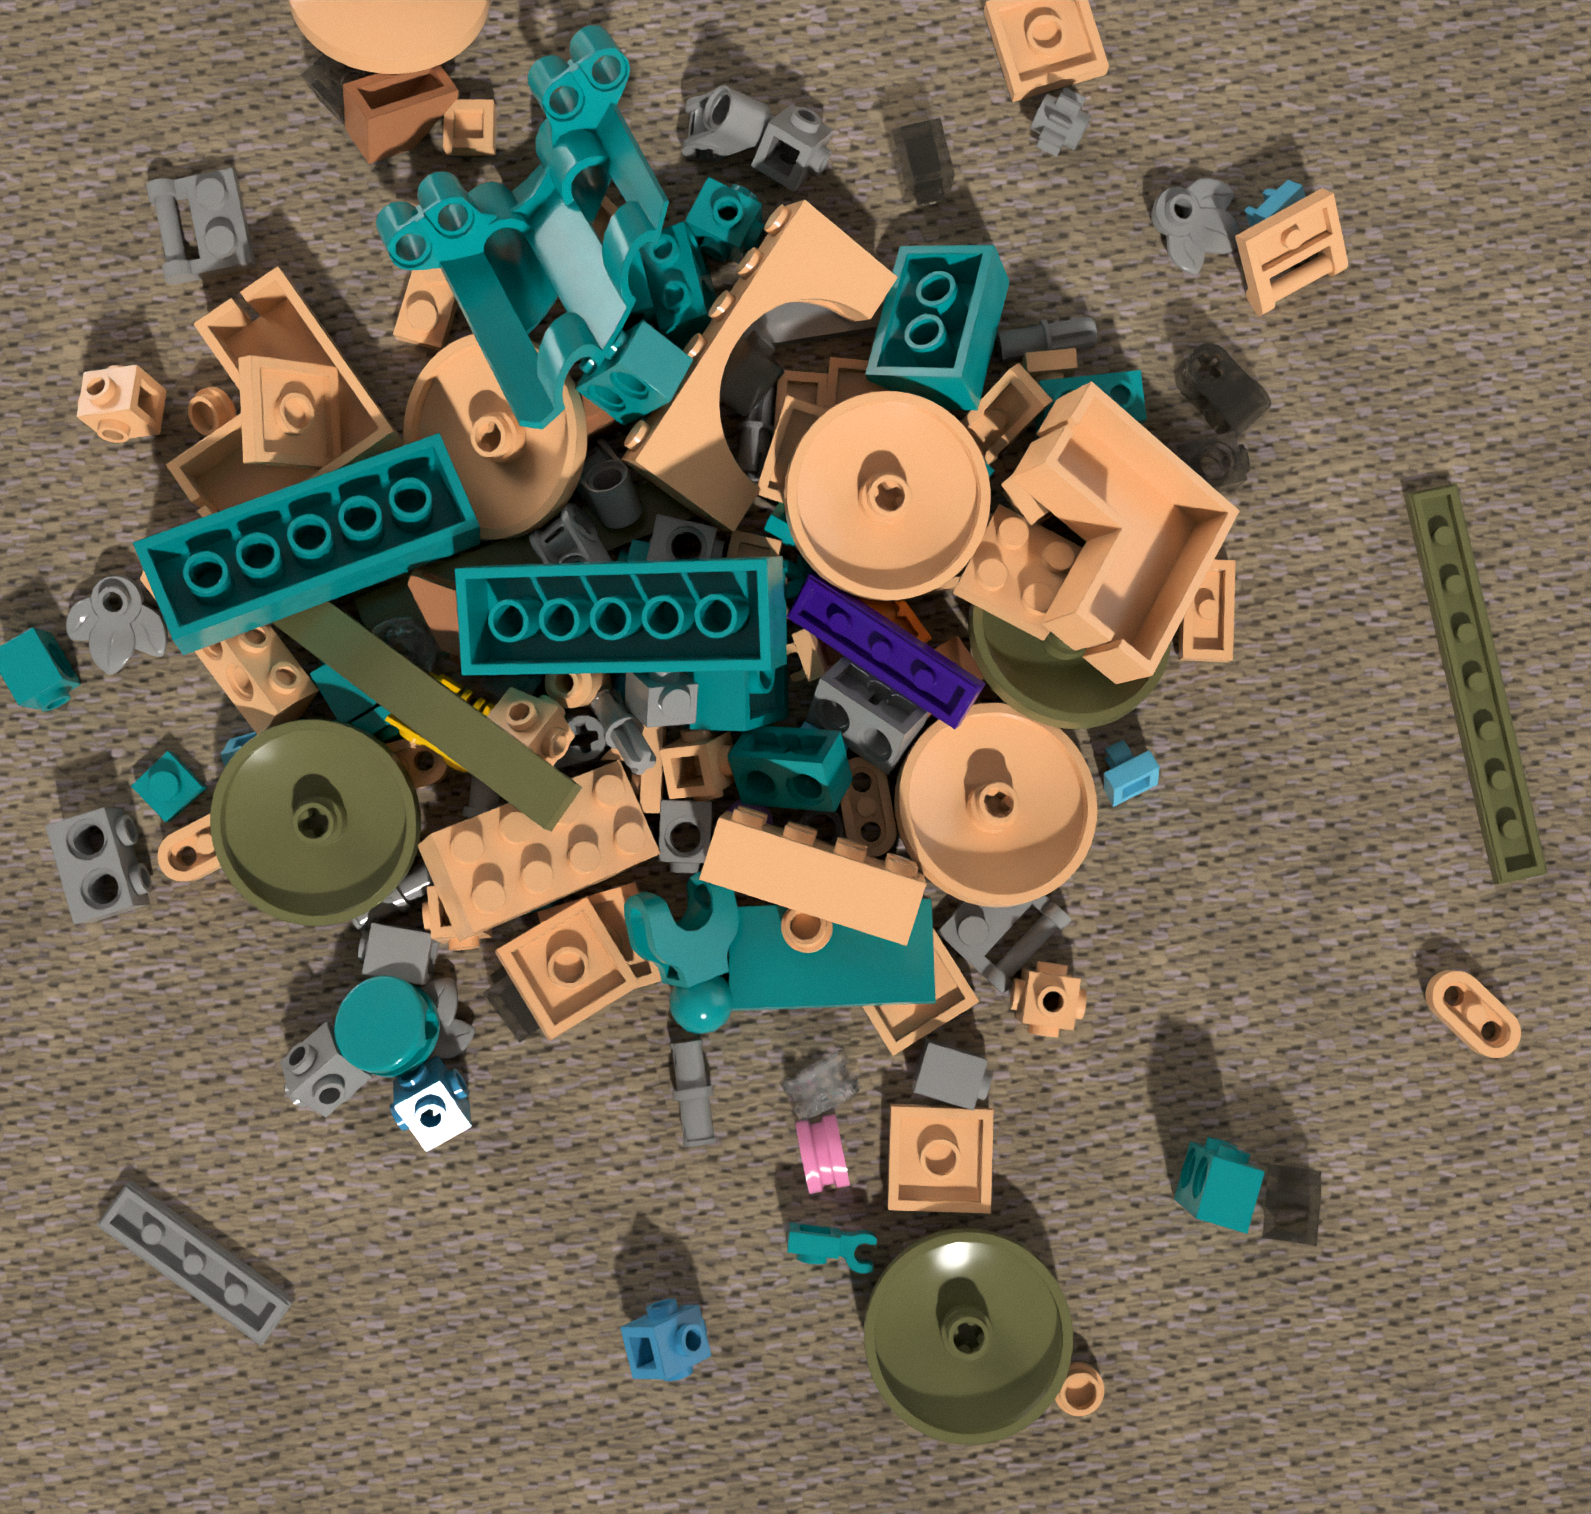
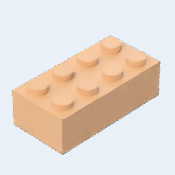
(511, 865)
(813, 875)

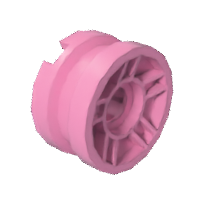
(822, 1153)

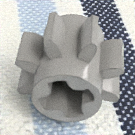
(1060, 122)

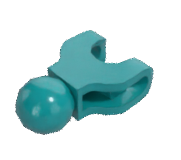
(689, 951)

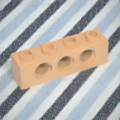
(258, 676)

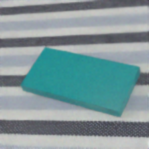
(844, 973)

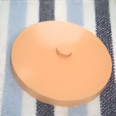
(390, 33)
(508, 471)
(887, 496)
(996, 807)

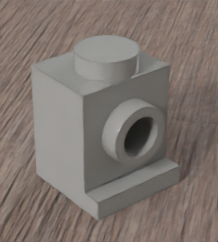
(661, 698)

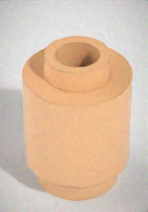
(576, 689)

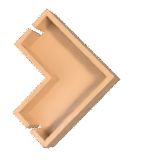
(288, 330)
(1144, 525)

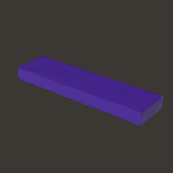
(886, 650)

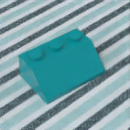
(940, 323)
(741, 697)

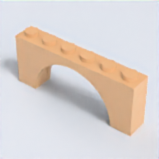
(684, 441)

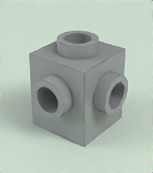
(793, 147)
(320, 1074)

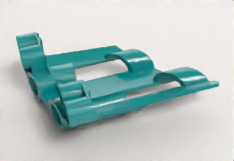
(526, 247)

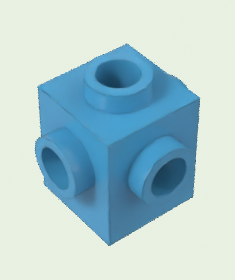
(431, 1103)
(666, 1341)

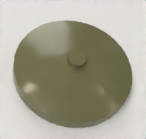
(1049, 677)
(315, 821)
(968, 1336)

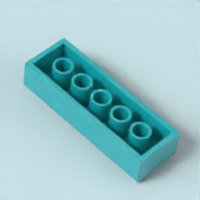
(308, 543)
(622, 616)

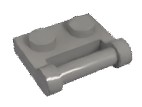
(217, 222)
(976, 929)

